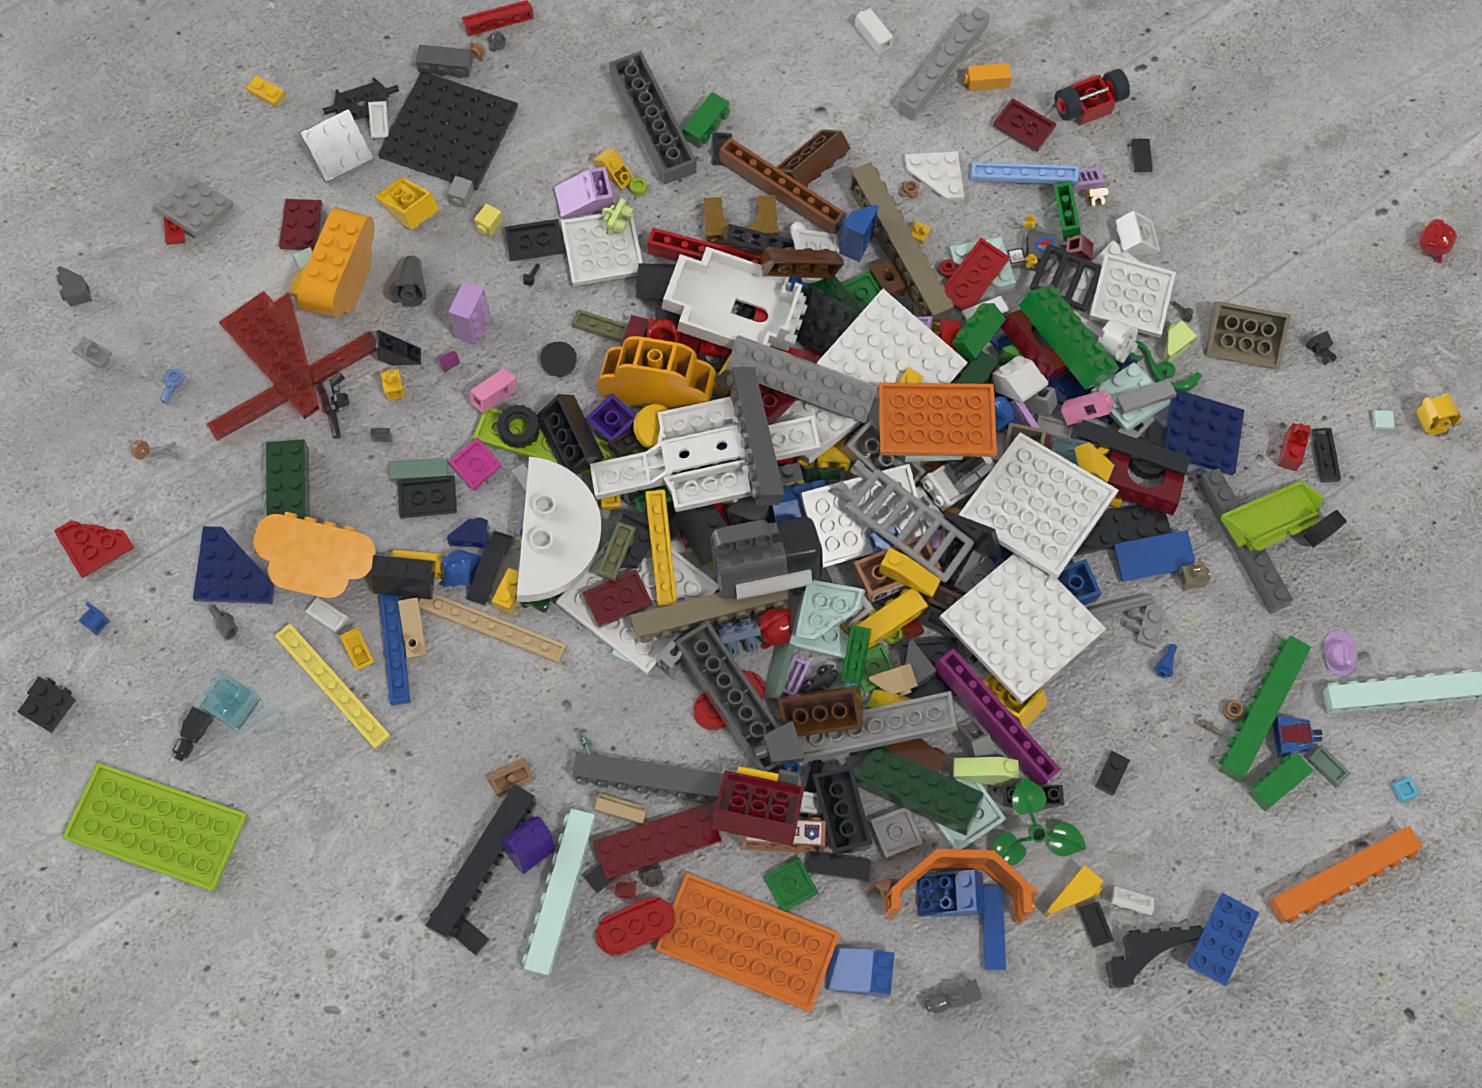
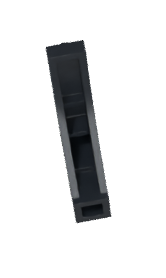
(1144, 947)

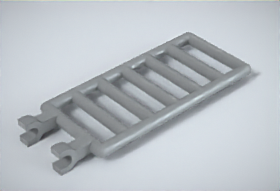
(860, 470)

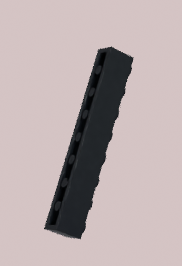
(480, 864)

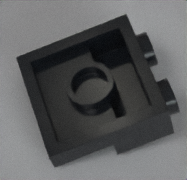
(46, 704)

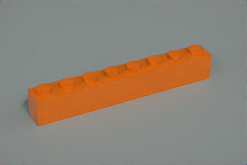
(1345, 874)

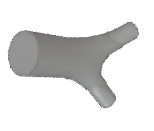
(164, 450)

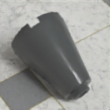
(409, 283)

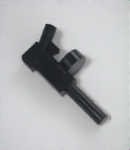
(333, 401)

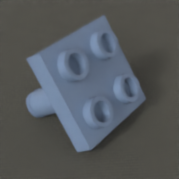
(744, 628)

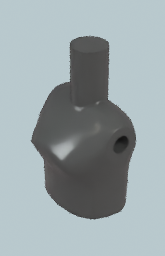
(224, 623)

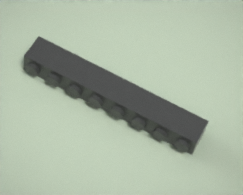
(755, 436)
(1255, 562)
(646, 777)

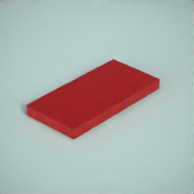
(975, 274)

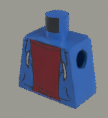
(1294, 735)

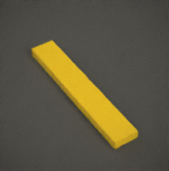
(661, 548)

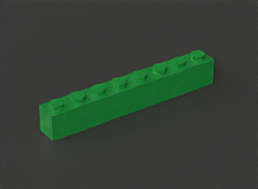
(1264, 708)

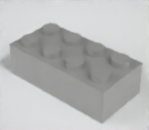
(866, 448)

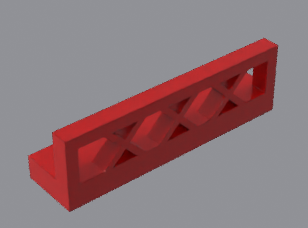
(498, 17)

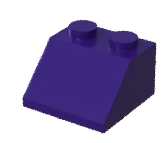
(611, 418)
(529, 843)

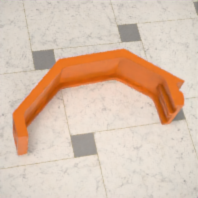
(985, 860)

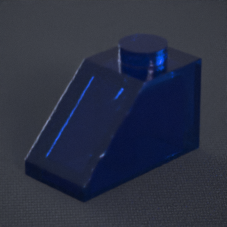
(470, 534)

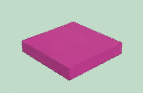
(475, 463)

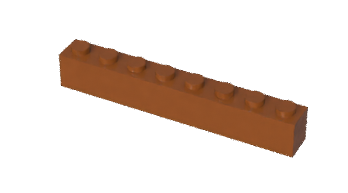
(782, 186)

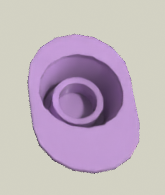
(1340, 653)

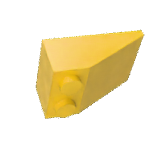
(407, 202)
(1024, 712)

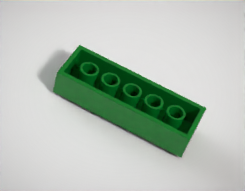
(1068, 336)

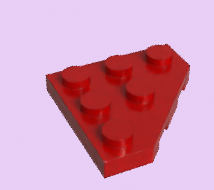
(92, 545)

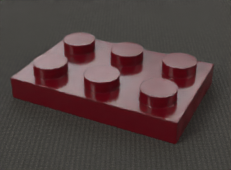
(1024, 124)
(300, 224)
(617, 599)

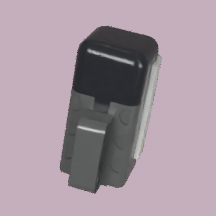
(766, 557)

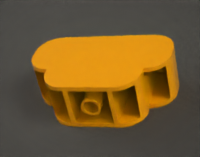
(338, 264)
(656, 373)
(312, 555)

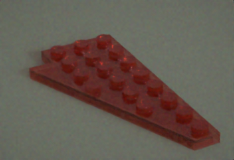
(273, 342)

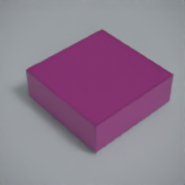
(449, 361)

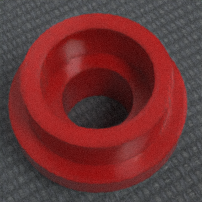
(947, 272)

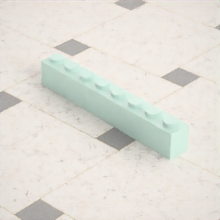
(1403, 692)
(559, 894)

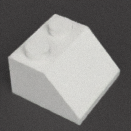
(1137, 234)
(1019, 379)

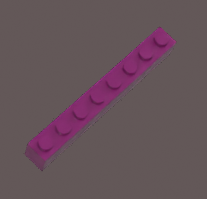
(996, 718)

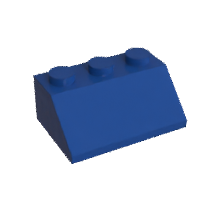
(858, 232)
(791, 503)

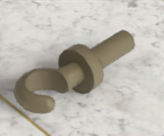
(1208, 725)

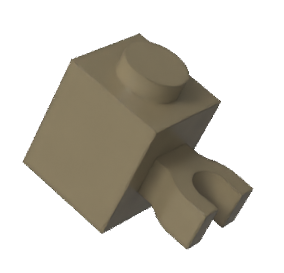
(1194, 575)

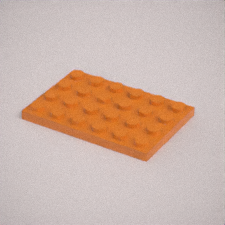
(937, 419)

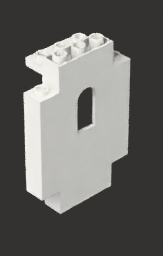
(707, 291)

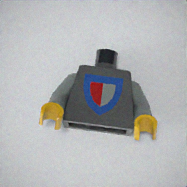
(1036, 243)

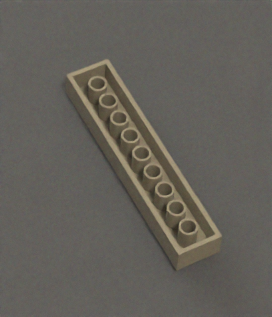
(899, 244)

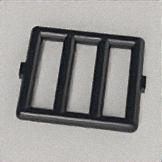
(1082, 263)

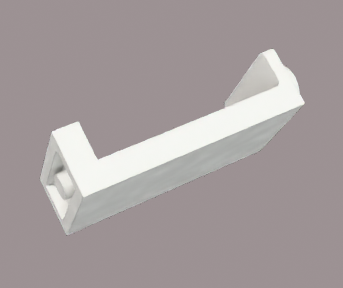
(942, 488)

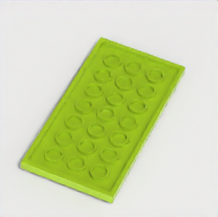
(155, 827)

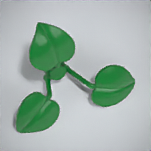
(1031, 798)

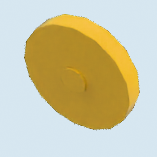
(647, 425)

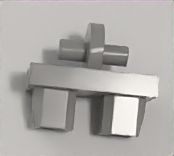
(93, 352)

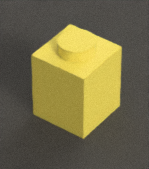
(488, 220)

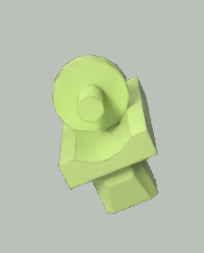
(614, 214)

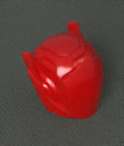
(1437, 239)
(663, 330)
(775, 626)

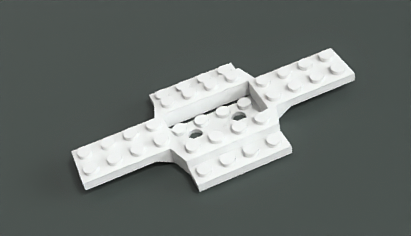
(699, 431)

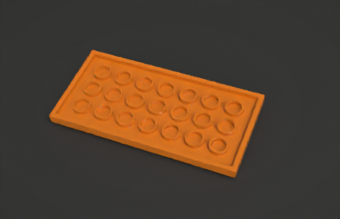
(749, 942)

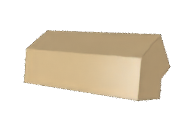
(621, 809)

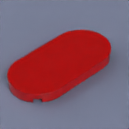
(706, 714)
(635, 926)

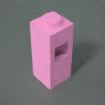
(493, 390)
(1087, 407)

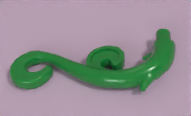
(1169, 368)

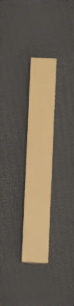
(494, 627)

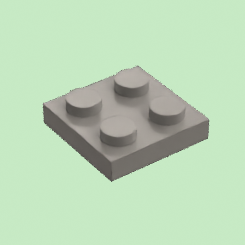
(896, 832)

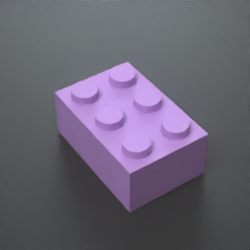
(469, 313)

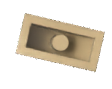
(896, 680)

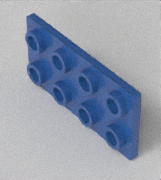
(1223, 939)

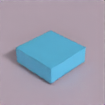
(1405, 790)

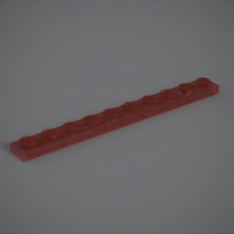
(273, 398)

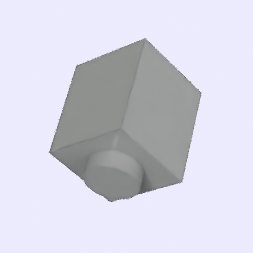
(460, 192)

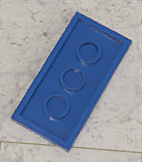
(1153, 555)

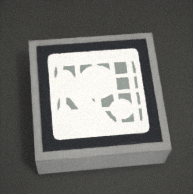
(1016, 257)

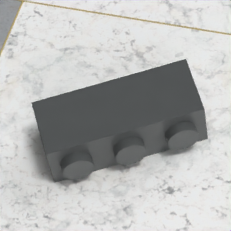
(444, 60)

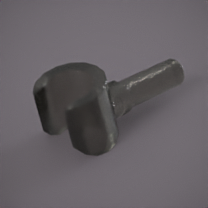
(1187, 313)

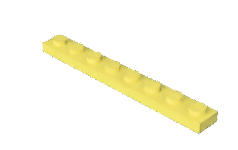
(332, 686)

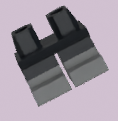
(967, 473)

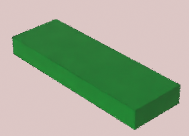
(856, 654)

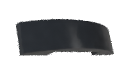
(488, 567)

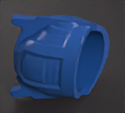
(1003, 413)
(459, 568)

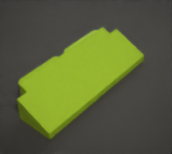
(1274, 516)

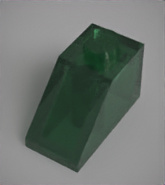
(830, 475)

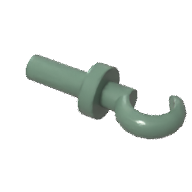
(586, 743)

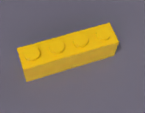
(894, 615)

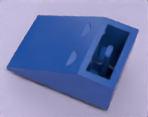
(951, 894)

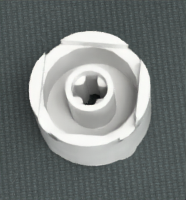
(1119, 339)

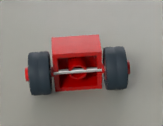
(1092, 97)

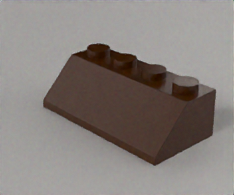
(815, 156)
(800, 263)
(823, 710)

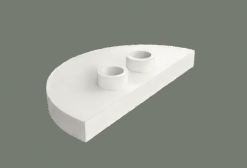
(558, 531)

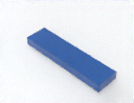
(994, 929)

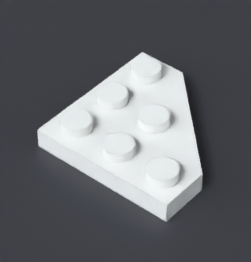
(938, 173)
(816, 241)

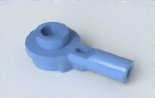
(174, 379)

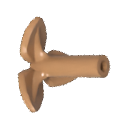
(883, 886)

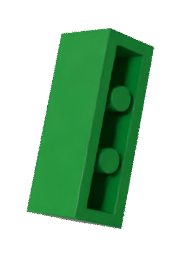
(706, 120)
(1067, 210)
(978, 330)
(1280, 781)

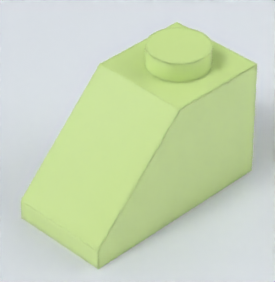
(1177, 340)

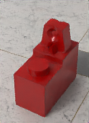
(1294, 446)

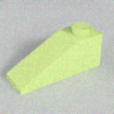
(987, 770)

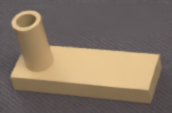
(412, 628)

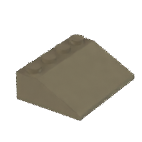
(1247, 334)

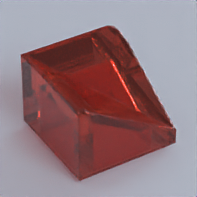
(626, 890)

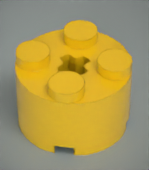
(1438, 414)

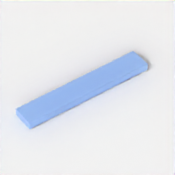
(1024, 173)

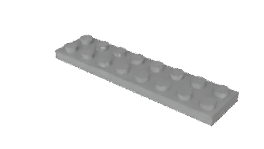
(805, 379)
(886, 726)

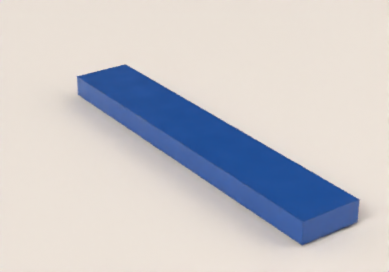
(394, 650)

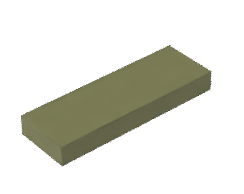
(599, 326)
(616, 551)

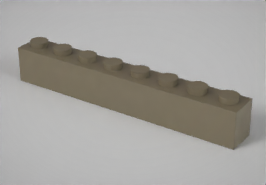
(697, 611)

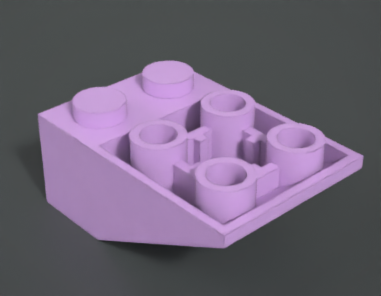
(584, 193)

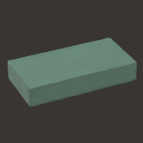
(1328, 766)

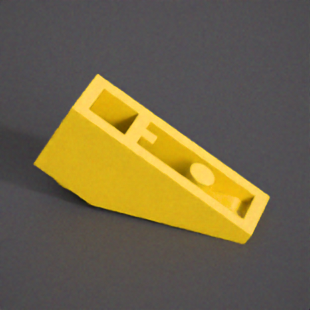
(908, 572)
(1080, 889)

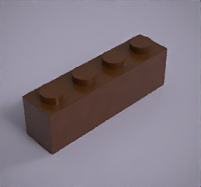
(919, 752)

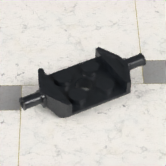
(369, 93)
(637, 552)

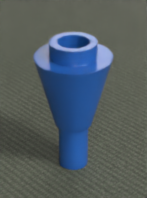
(1165, 666)

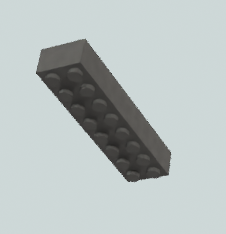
(652, 117)
(728, 690)

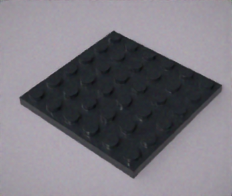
(448, 130)

